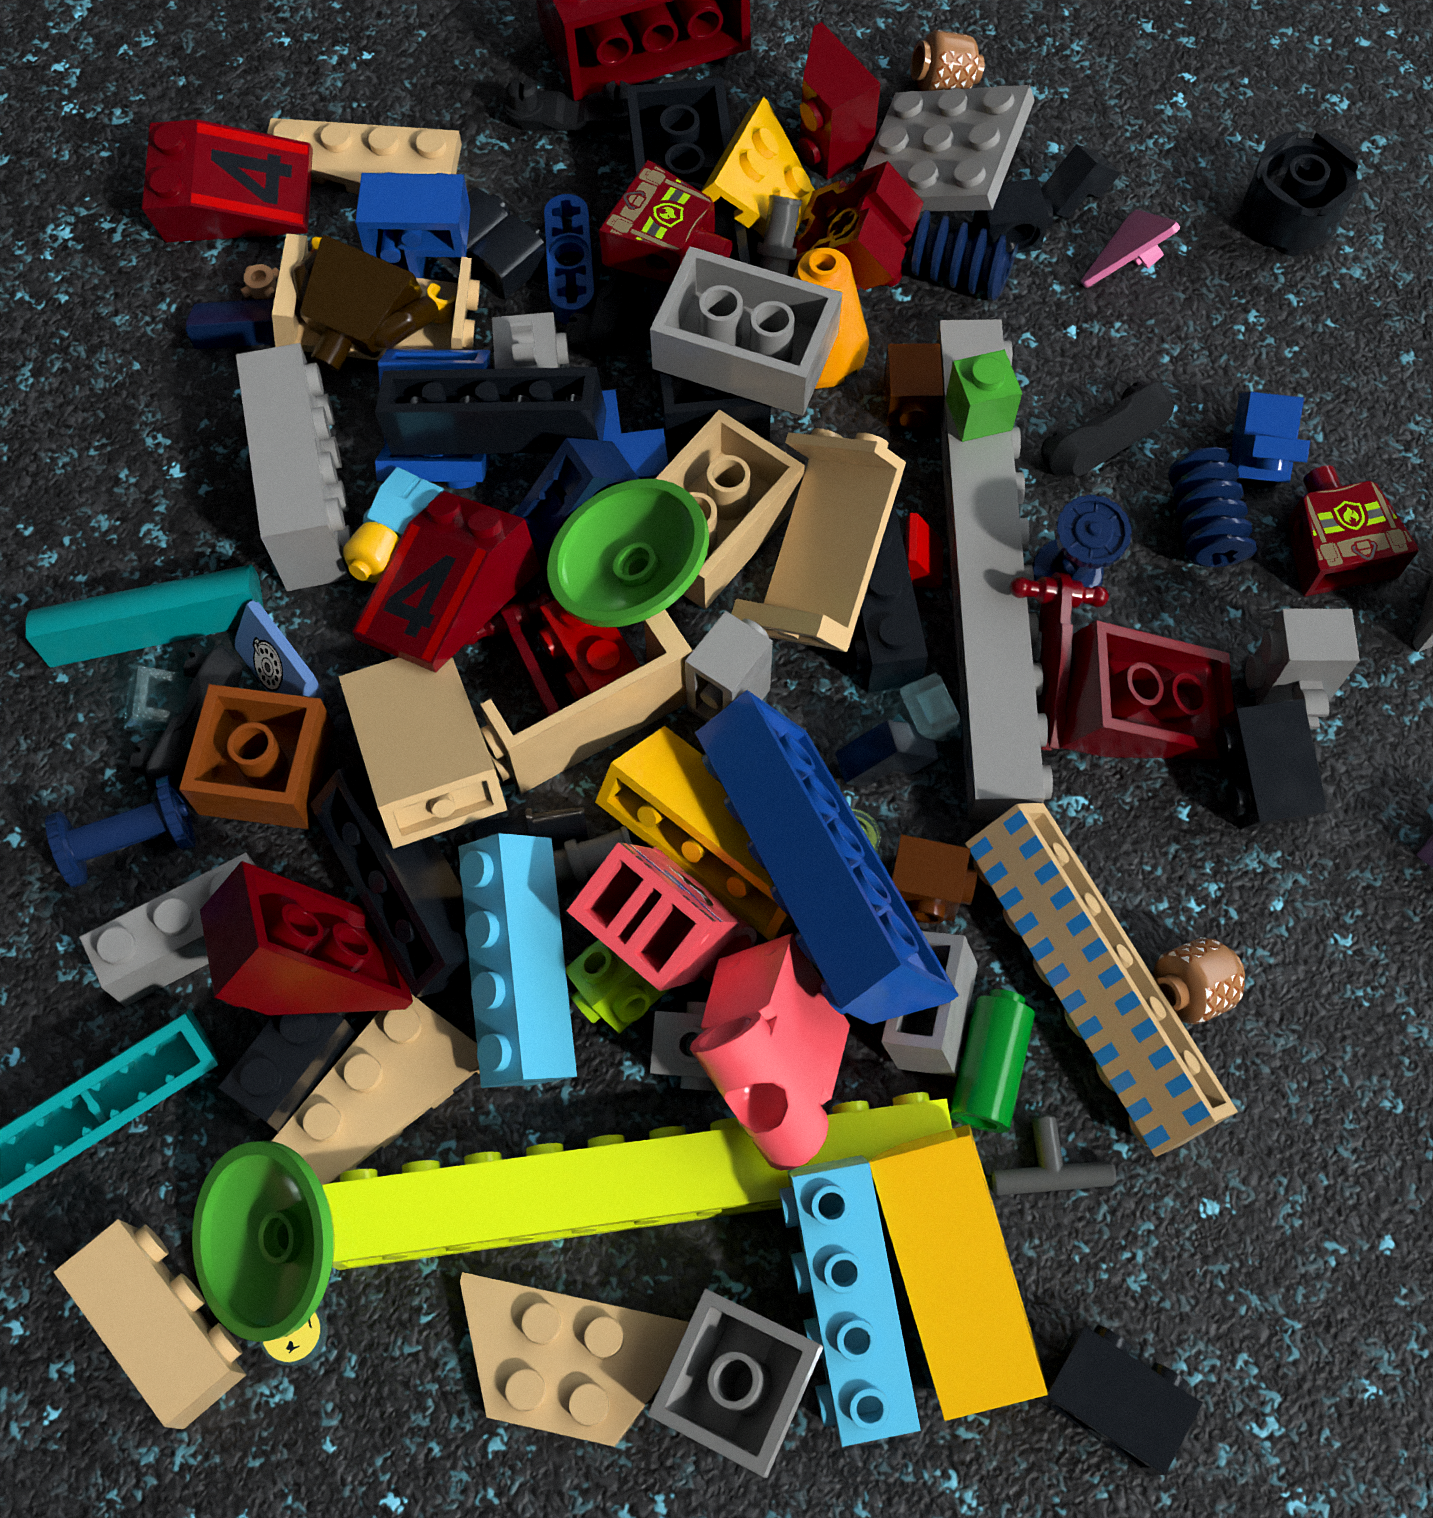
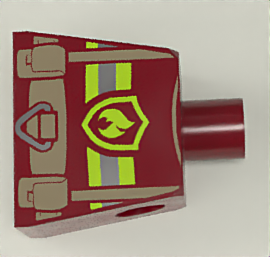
(658, 224)
(1346, 535)

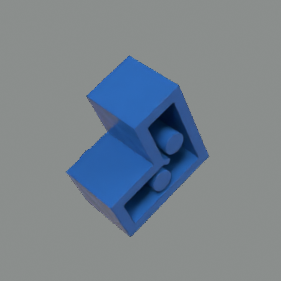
(413, 217)

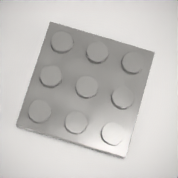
(953, 143)

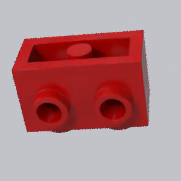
(587, 652)

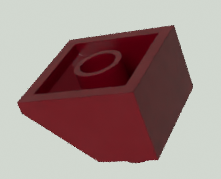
(836, 106)

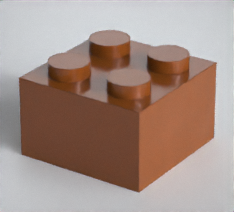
(258, 756)

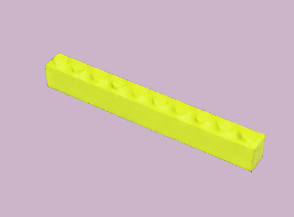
(592, 1188)

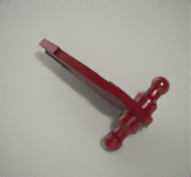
(1057, 598)
(510, 621)

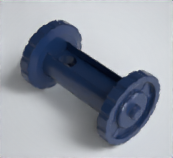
(1087, 537)
(75, 846)

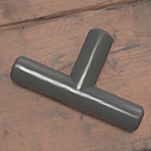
(1051, 1173)

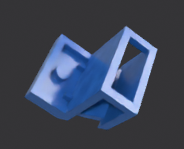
(455, 470)

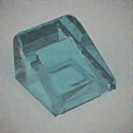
(154, 698)
(932, 709)

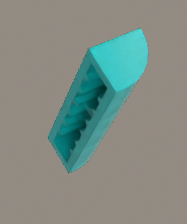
(142, 616)
(102, 1101)

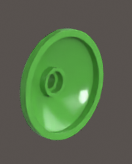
(628, 553)
(263, 1241)

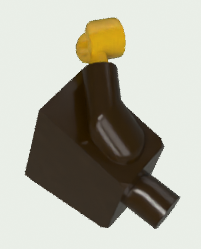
(361, 302)

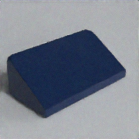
(231, 324)

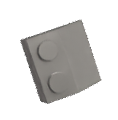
(736, 1382)

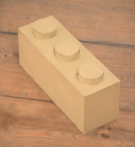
(152, 1323)

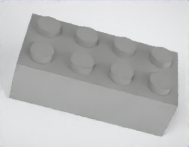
(294, 466)

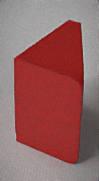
(923, 553)

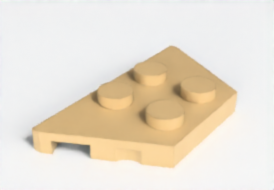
(565, 1358)

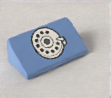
(272, 656)

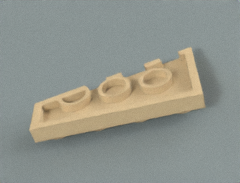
(351, 149)
(378, 1088)

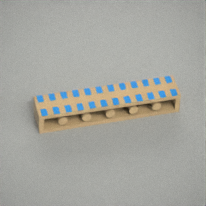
(1099, 979)

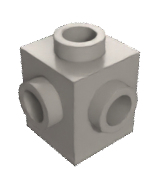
(671, 1046)

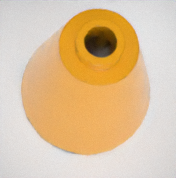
(833, 270)

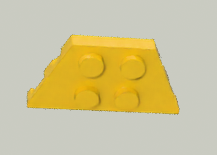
(759, 165)

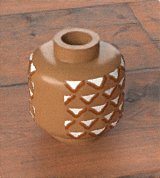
(946, 61)
(1200, 979)

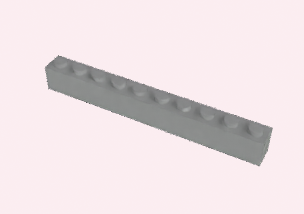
(991, 625)

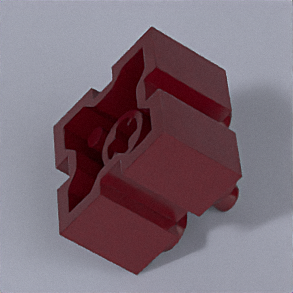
(864, 222)

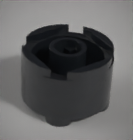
(1300, 191)

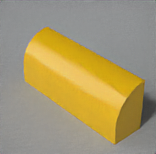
(680, 808)
(958, 1273)

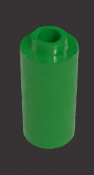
(993, 1062)

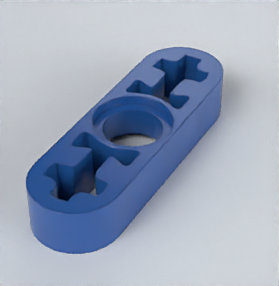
(560, 243)

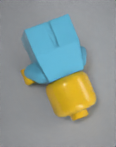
(394, 506)

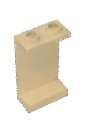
(453, 335)
(829, 540)
(595, 719)
(421, 748)

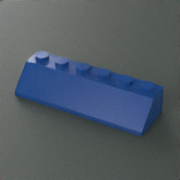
(821, 865)

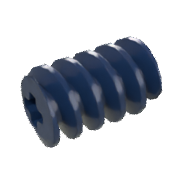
(960, 256)
(1211, 508)

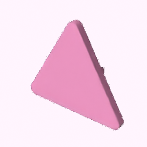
(1135, 241)

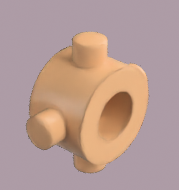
(260, 282)

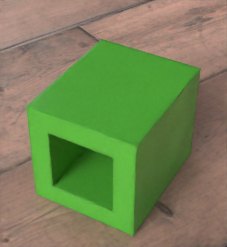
(983, 395)

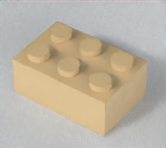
(743, 492)

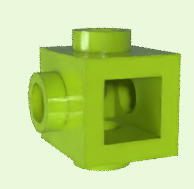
(610, 987)

